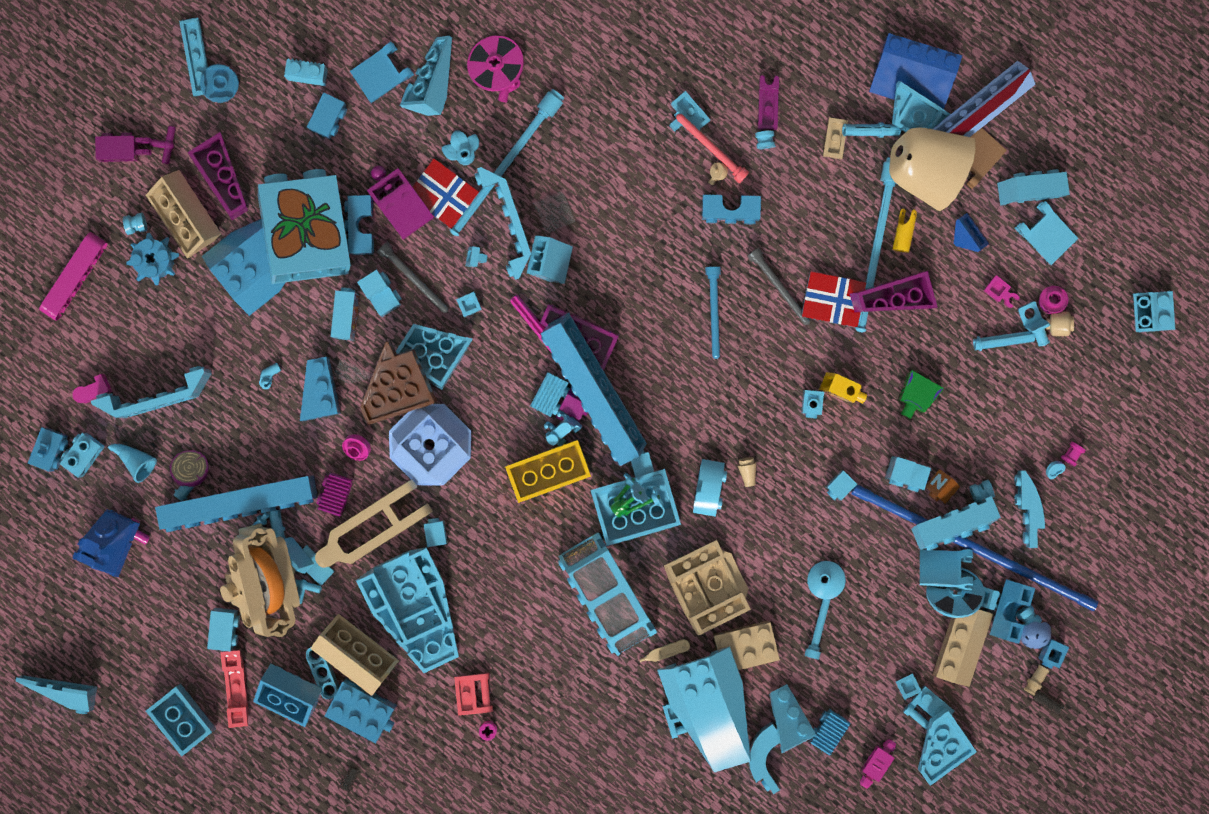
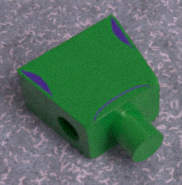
(918, 394)

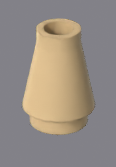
(748, 471)

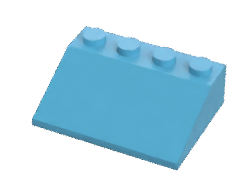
(642, 521)

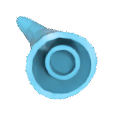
(136, 461)

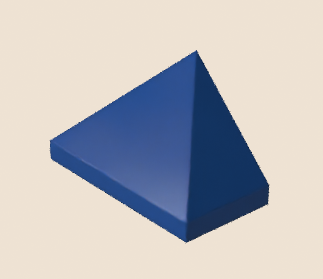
(968, 235)

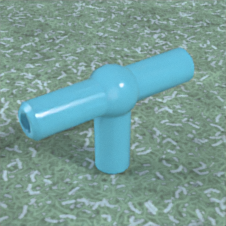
(304, 585)

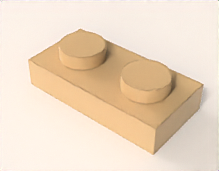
(834, 139)

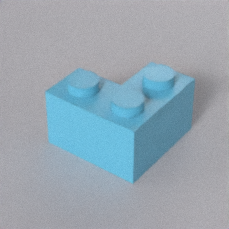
(380, 294)
(908, 473)

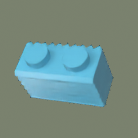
(306, 72)
(550, 394)

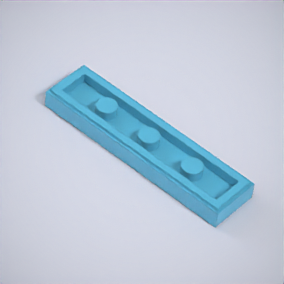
(194, 52)

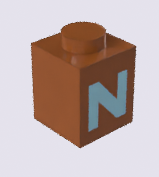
(942, 487)

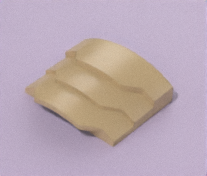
(708, 587)

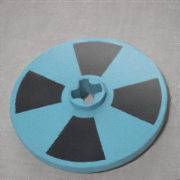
(960, 604)

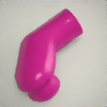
(503, 94)
(140, 536)

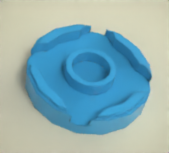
(219, 83)

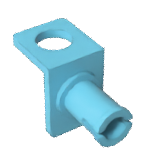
(1035, 324)

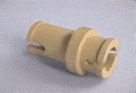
(1036, 680)

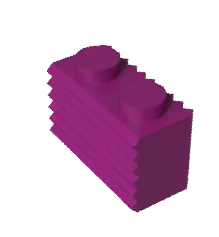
(335, 493)

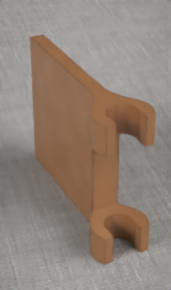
(987, 153)

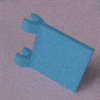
(379, 74)

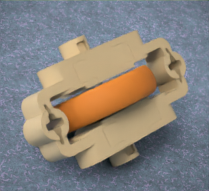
(262, 581)

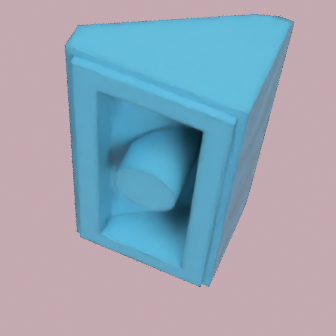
(298, 557)

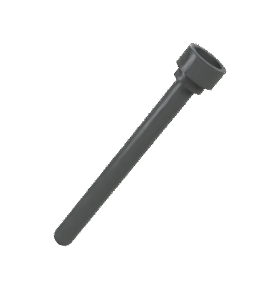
(387, 252)
(757, 257)

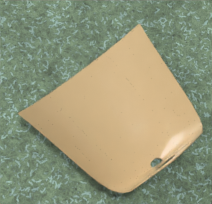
(937, 164)

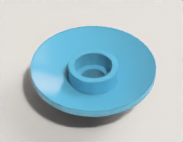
(835, 583)

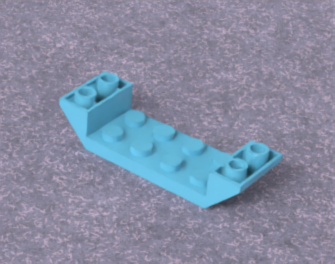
(487, 179)
(195, 379)

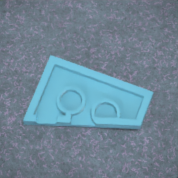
(790, 720)

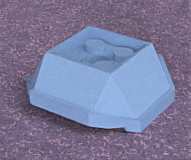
(451, 442)

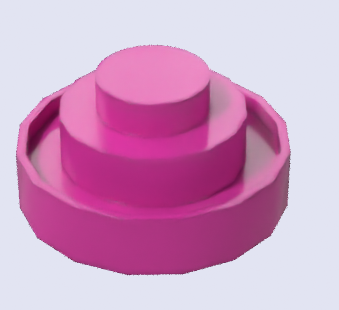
(1053, 299)
(356, 447)

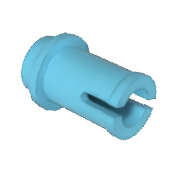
(182, 492)

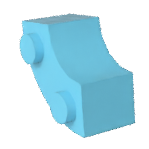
(709, 487)

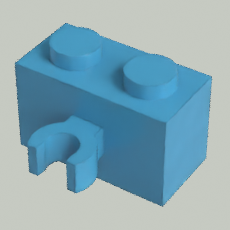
(48, 449)

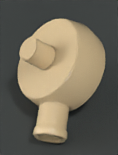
(718, 172)

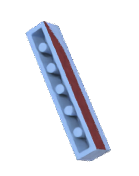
(988, 101)

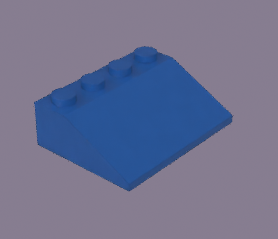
(917, 65)

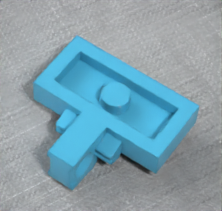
(687, 106)

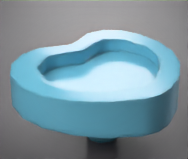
(1054, 469)

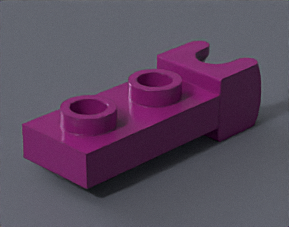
(768, 104)

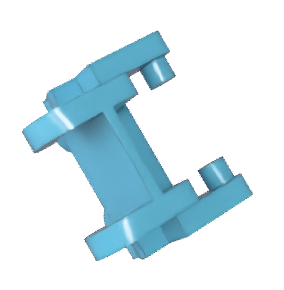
(562, 429)

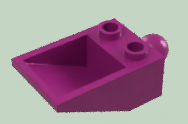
(402, 204)

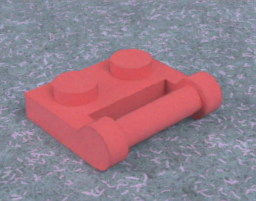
(467, 694)

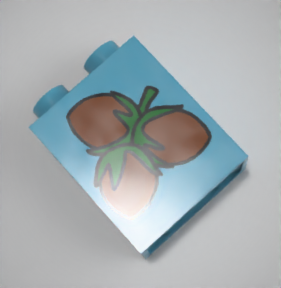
(303, 227)

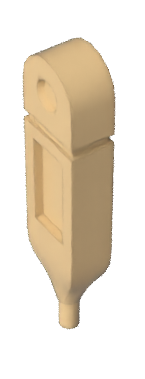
(667, 651)

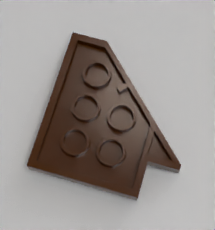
(396, 386)

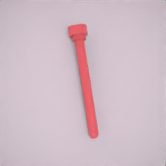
(738, 172)

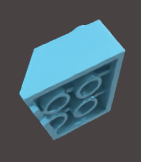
(436, 351)

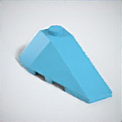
(431, 86)
(71, 695)

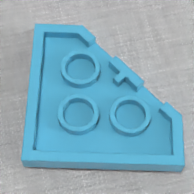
(943, 747)

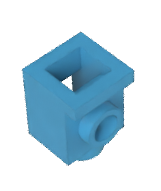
(1060, 651)

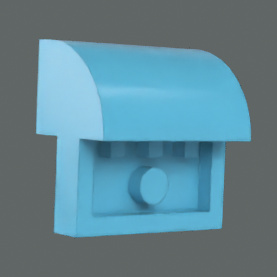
(1154, 311)

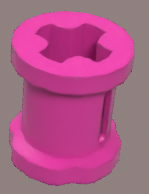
(1073, 454)
(492, 726)

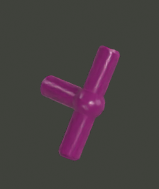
(168, 145)

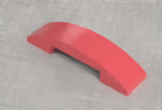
(235, 688)

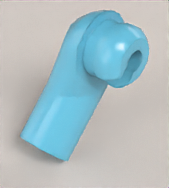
(267, 375)

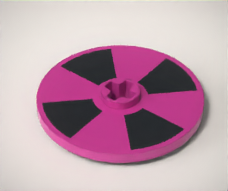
(505, 73)

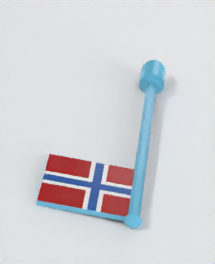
(454, 199)
(829, 296)

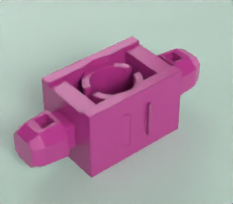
(877, 763)

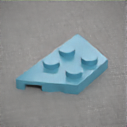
(915, 110)

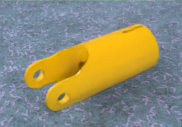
(904, 232)

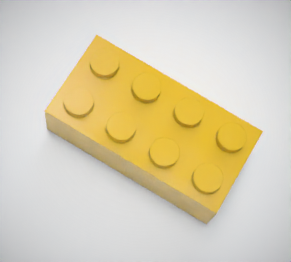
(548, 471)

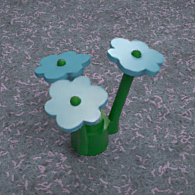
(622, 505)

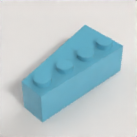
(956, 524)

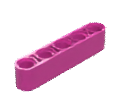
(72, 276)

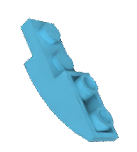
(1030, 500)

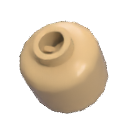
(1061, 323)

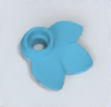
(459, 145)

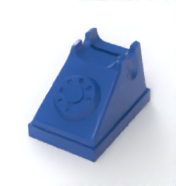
(107, 543)

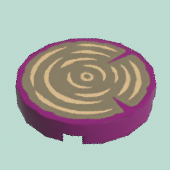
(189, 468)

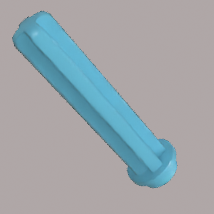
(1003, 340)

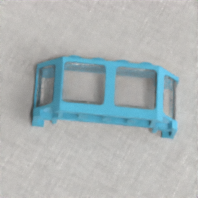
(606, 594)

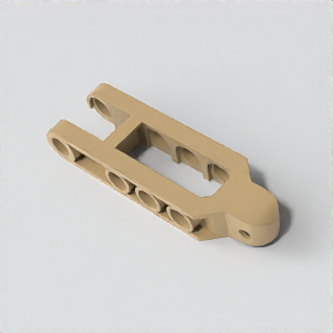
(332, 551)

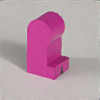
(89, 393)

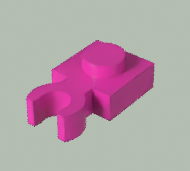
(999, 290)

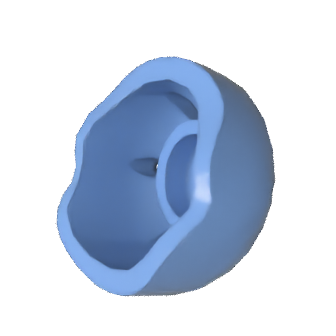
(1036, 635)

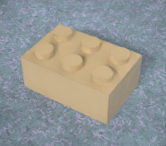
(749, 644)

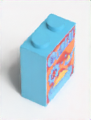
(345, 314)

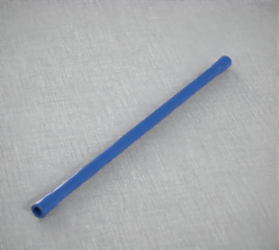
(1081, 599)

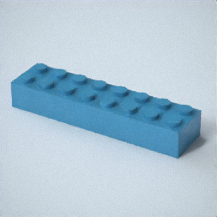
(593, 389)
(235, 502)

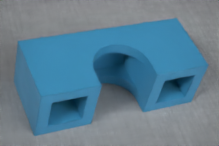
(358, 208)
(714, 210)
(1005, 623)

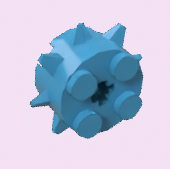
(163, 259)

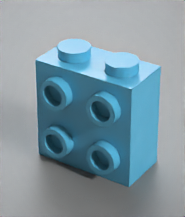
(549, 259)

